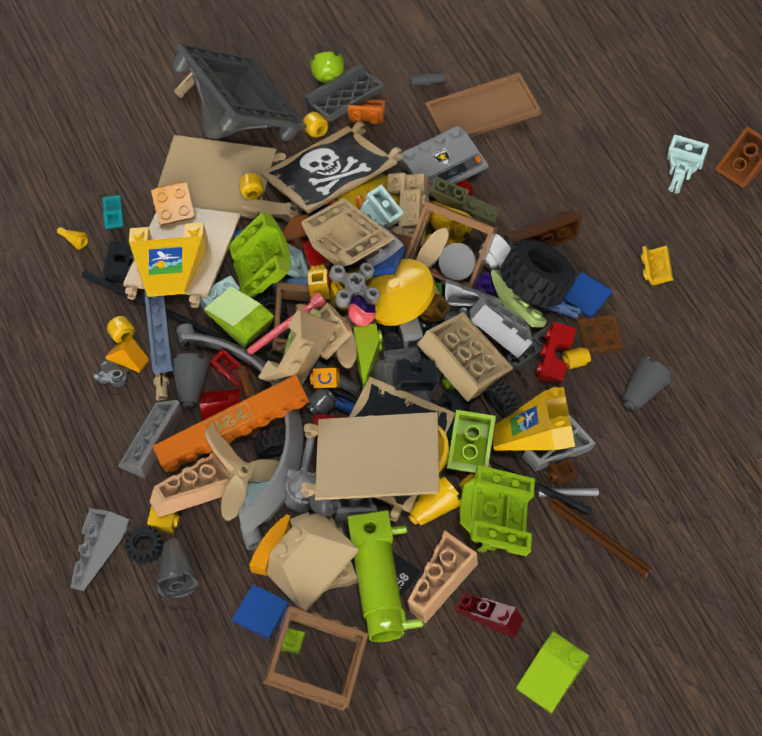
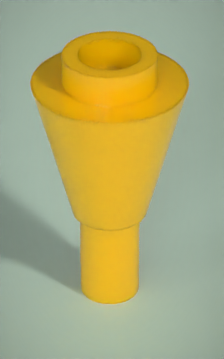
(76, 238)

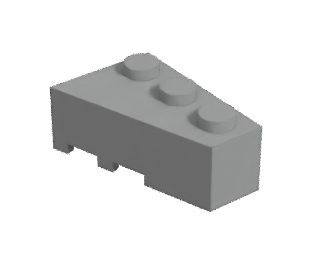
(462, 298)
(502, 325)
(541, 458)

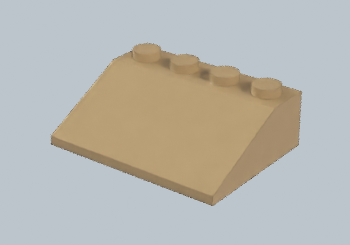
(464, 356)

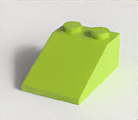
(239, 316)
(368, 346)
(471, 441)
(552, 672)

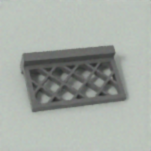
(342, 86)

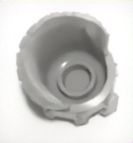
(294, 499)

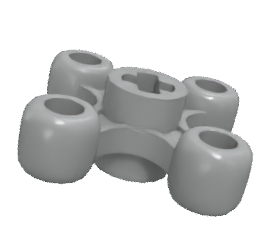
(354, 285)

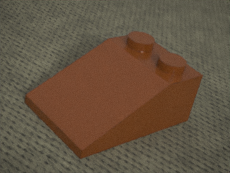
(743, 159)

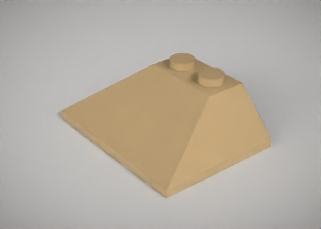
(344, 233)
(304, 351)
(309, 559)

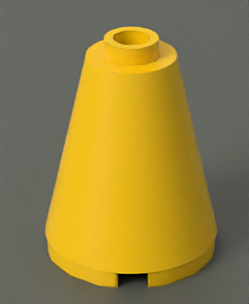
(455, 229)
(431, 506)

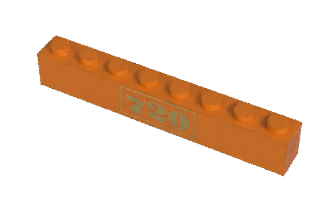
(231, 423)

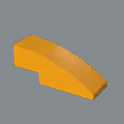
(260, 559)

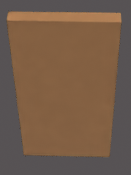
(484, 106)

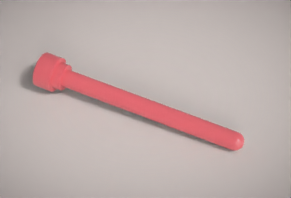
(316, 302)

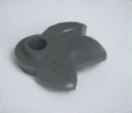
(111, 373)

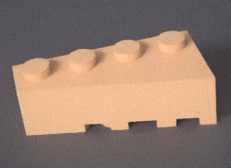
(191, 487)
(442, 575)

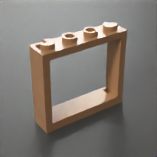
(430, 207)
(291, 292)
(306, 690)

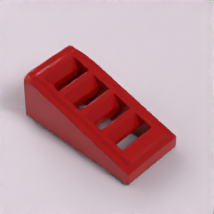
(225, 373)

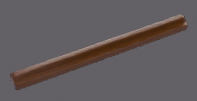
(600, 537)

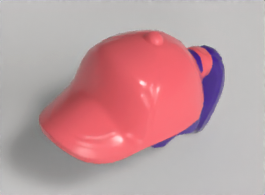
(360, 312)

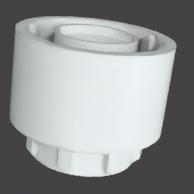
(497, 253)

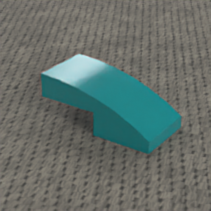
(113, 212)

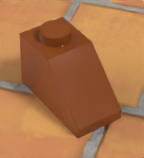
(294, 231)

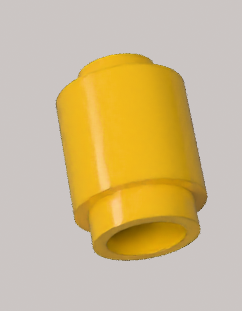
(576, 357)

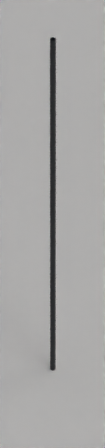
(336, 392)

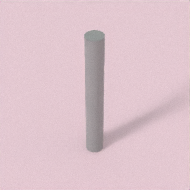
(307, 453)
(575, 491)

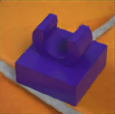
(486, 283)

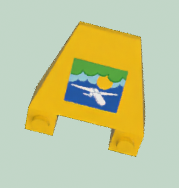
(168, 263)
(537, 425)

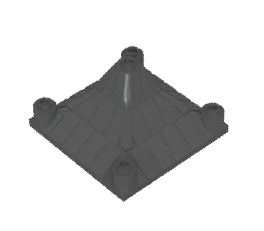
(235, 94)

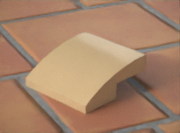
(340, 334)

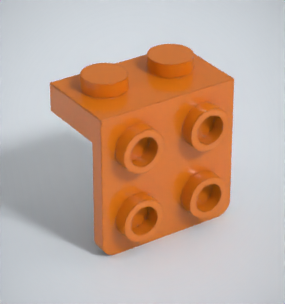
(369, 111)

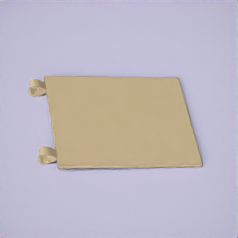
(215, 171)
(219, 229)
(375, 456)

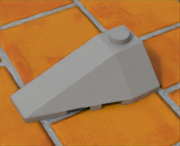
(102, 534)

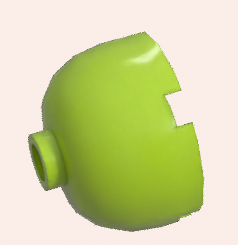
(327, 66)

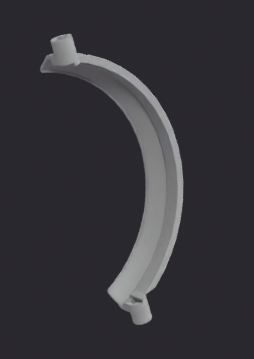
(273, 495)

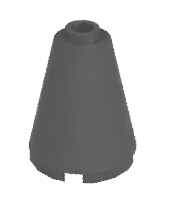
(189, 377)
(646, 382)
(175, 572)

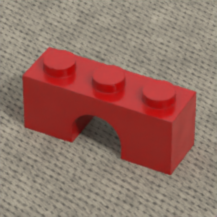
(550, 368)

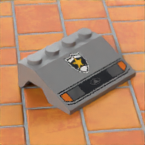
(447, 156)

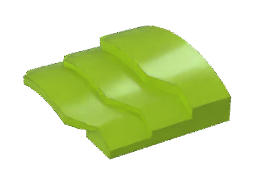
(260, 255)
(496, 509)

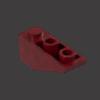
(492, 614)

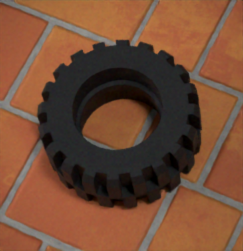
(538, 273)

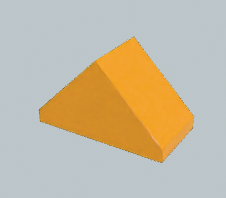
(128, 355)

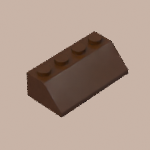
(549, 231)

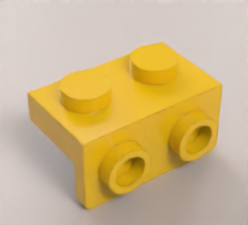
(657, 265)

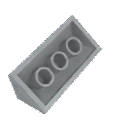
(156, 428)

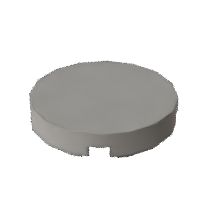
(457, 261)

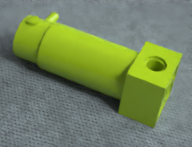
(378, 576)

